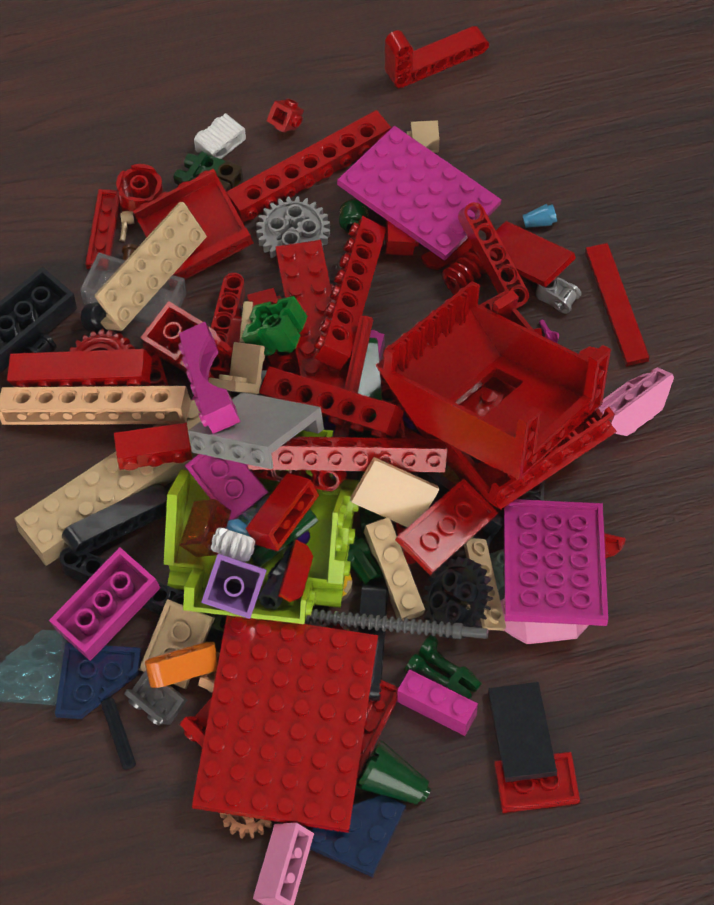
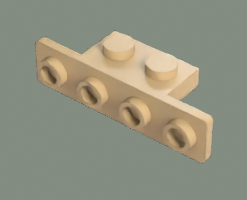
(478, 551)

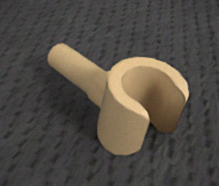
(126, 218)

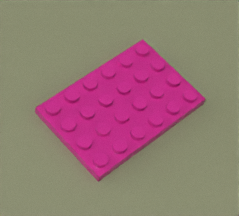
(416, 191)
(555, 563)

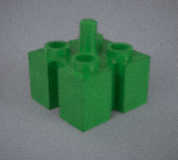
(276, 325)

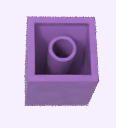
(234, 586)

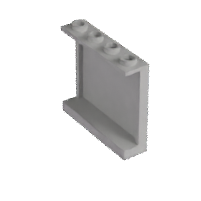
(262, 430)

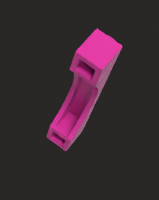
(212, 402)

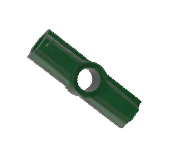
(263, 555)
(362, 563)

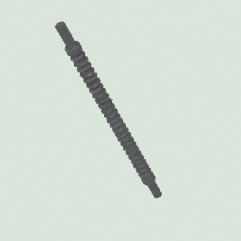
(457, 630)

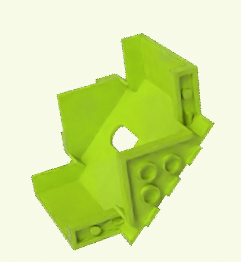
(327, 542)

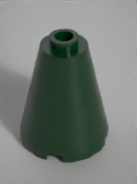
(393, 776)

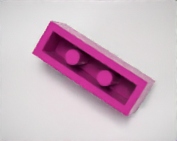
(437, 702)

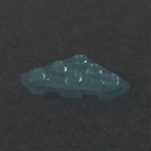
(33, 670)

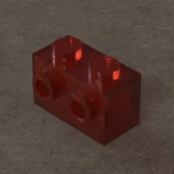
(202, 525)

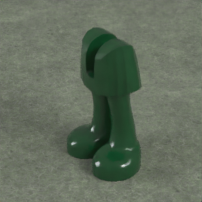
(429, 653)

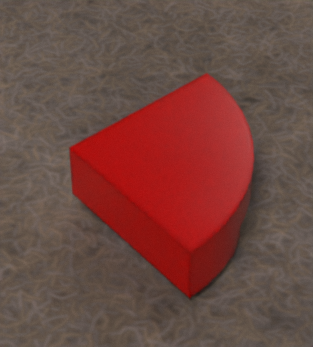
(613, 544)

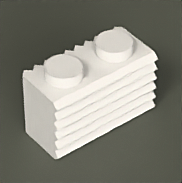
(220, 137)

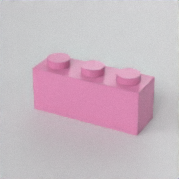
(283, 864)

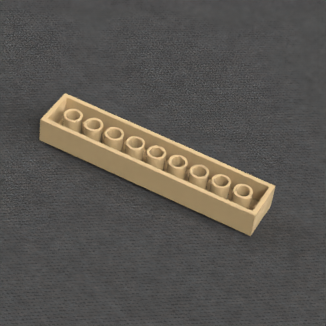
(88, 494)

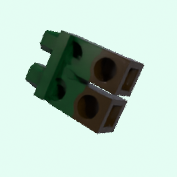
(227, 172)

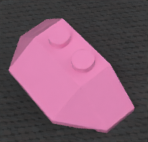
(638, 400)
(541, 632)

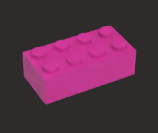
(104, 604)

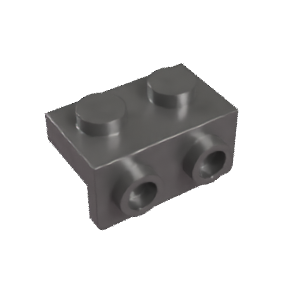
(160, 703)

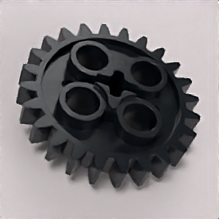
(468, 584)

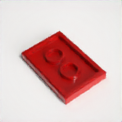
(539, 792)

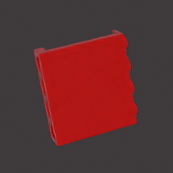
(213, 212)

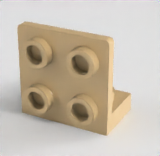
(244, 370)

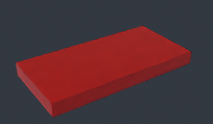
(533, 255)
(446, 526)

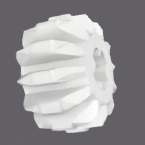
(233, 544)

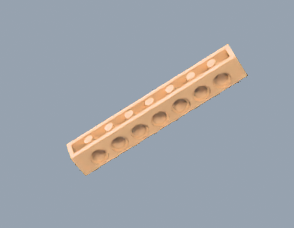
(94, 405)

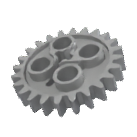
(291, 228)

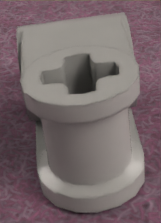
(558, 294)

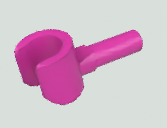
(551, 335)

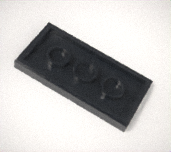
(522, 732)

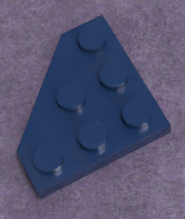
(88, 682)
(368, 836)

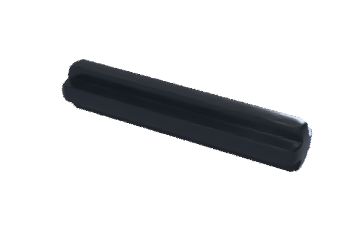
(118, 734)

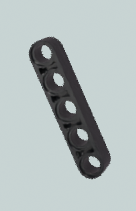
(116, 520)
(374, 602)

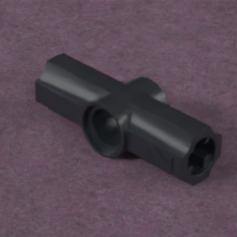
(269, 594)

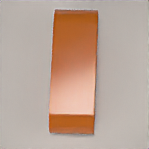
(181, 664)

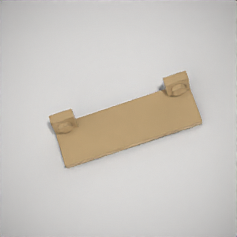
(149, 267)

